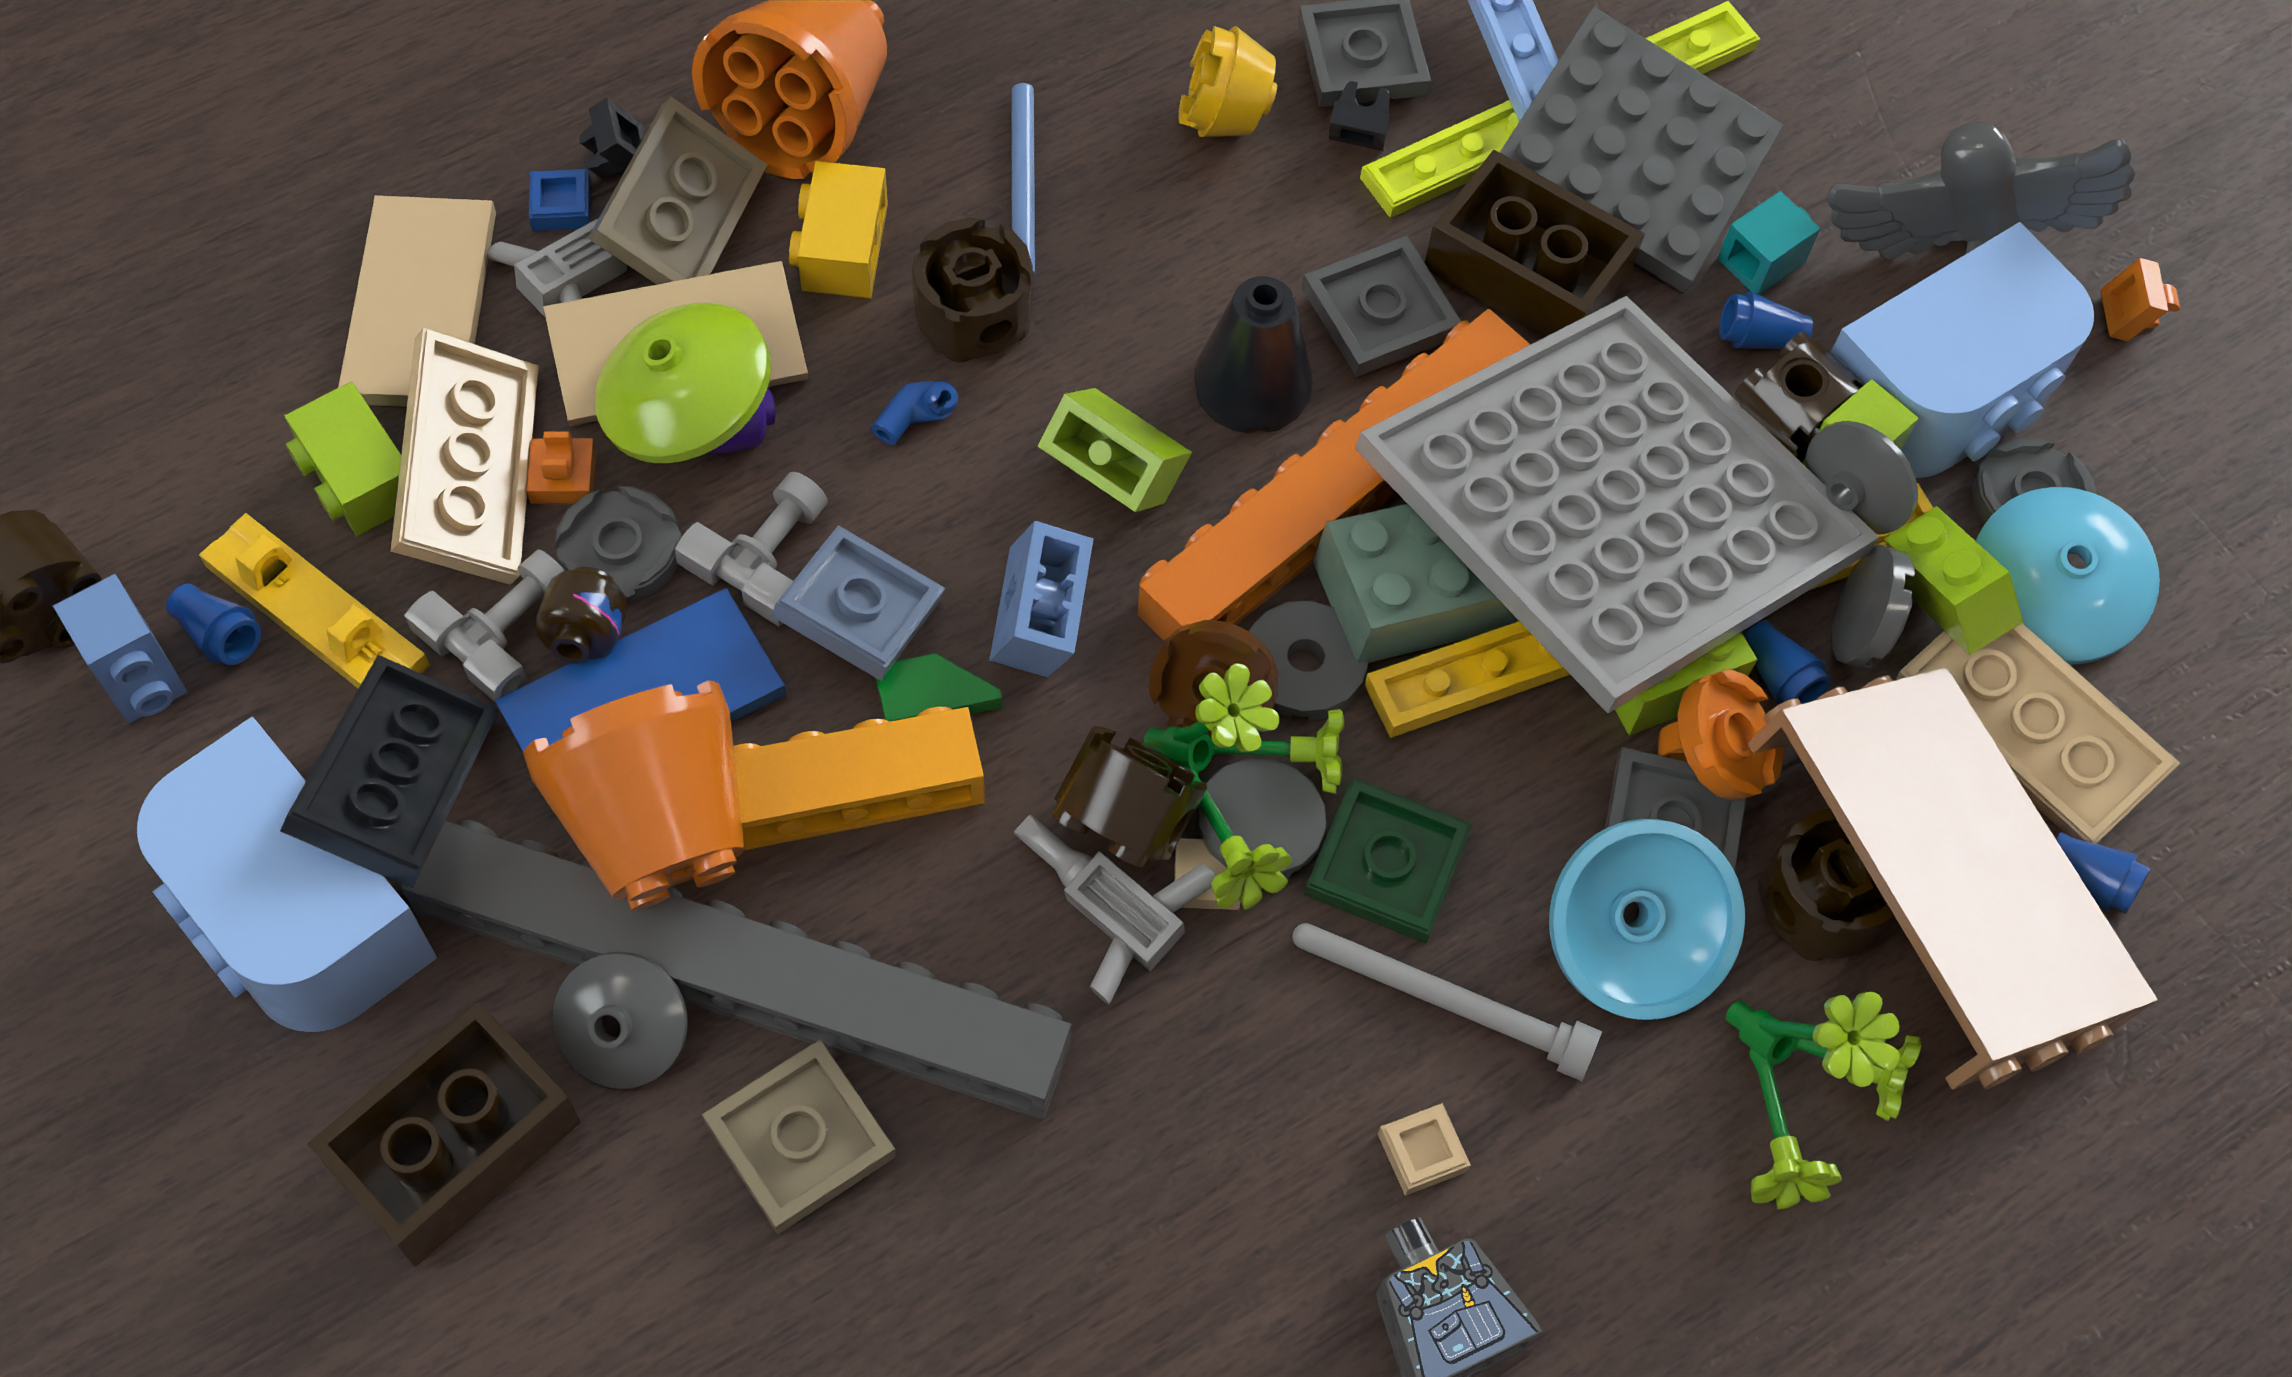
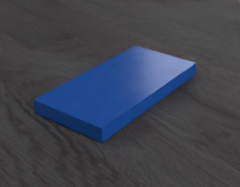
(682, 650)

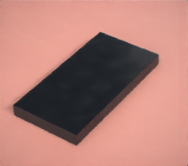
(391, 771)

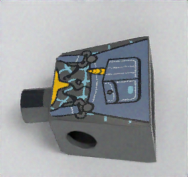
(1449, 1307)

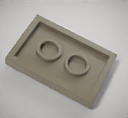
(678, 197)

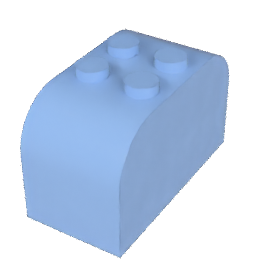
(1973, 347)
(263, 908)

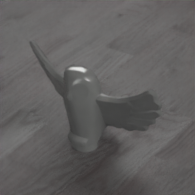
(1983, 194)

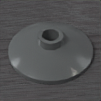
(1864, 474)
(644, 1004)

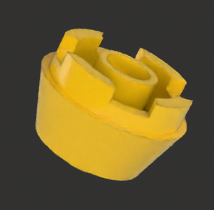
(1228, 84)

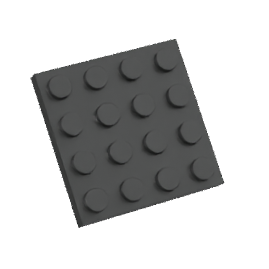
(1644, 143)

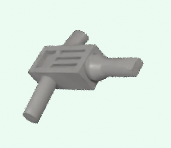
(560, 270)
(1115, 903)

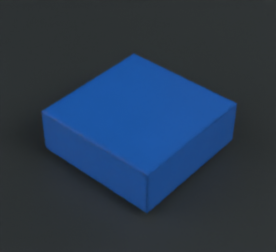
(559, 199)

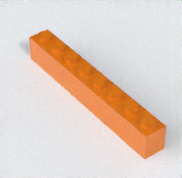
(1277, 530)

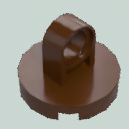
(1200, 650)

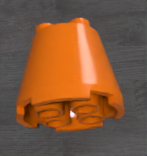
(792, 78)
(647, 790)

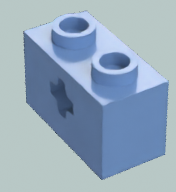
(1041, 599)
(120, 649)

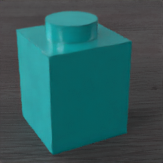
(1768, 243)

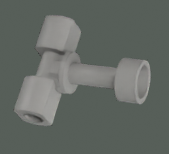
(749, 560)
(478, 636)

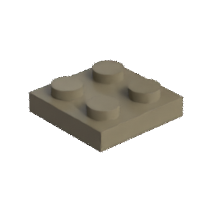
(799, 1136)

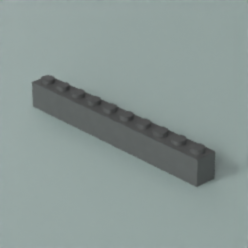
(751, 969)

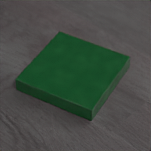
(1388, 860)

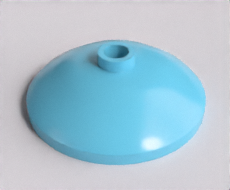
(2072, 609)
(1684, 928)

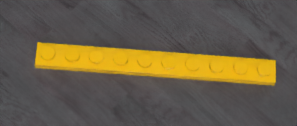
(1485, 669)

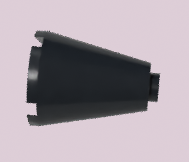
(1255, 360)

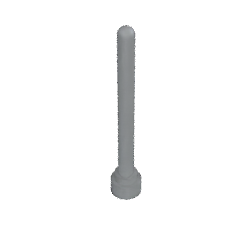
(1566, 1045)

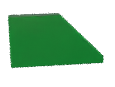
(933, 682)

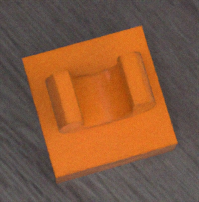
(2137, 300)
(560, 468)

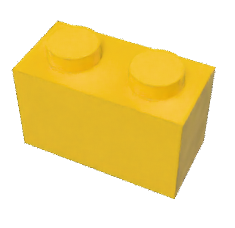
(840, 229)

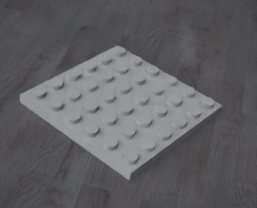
(1615, 500)

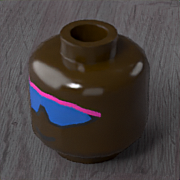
(581, 615)

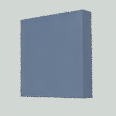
(858, 602)

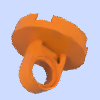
(1712, 736)

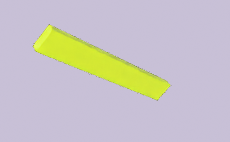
(1456, 153)

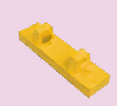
(306, 602)

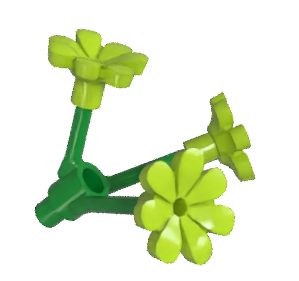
(1235, 717)
(1851, 1047)

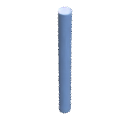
(1023, 166)

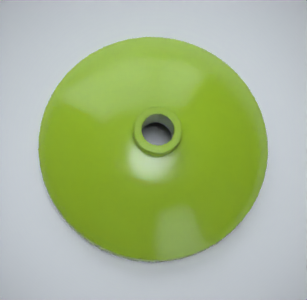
(682, 382)

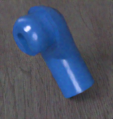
(914, 404)

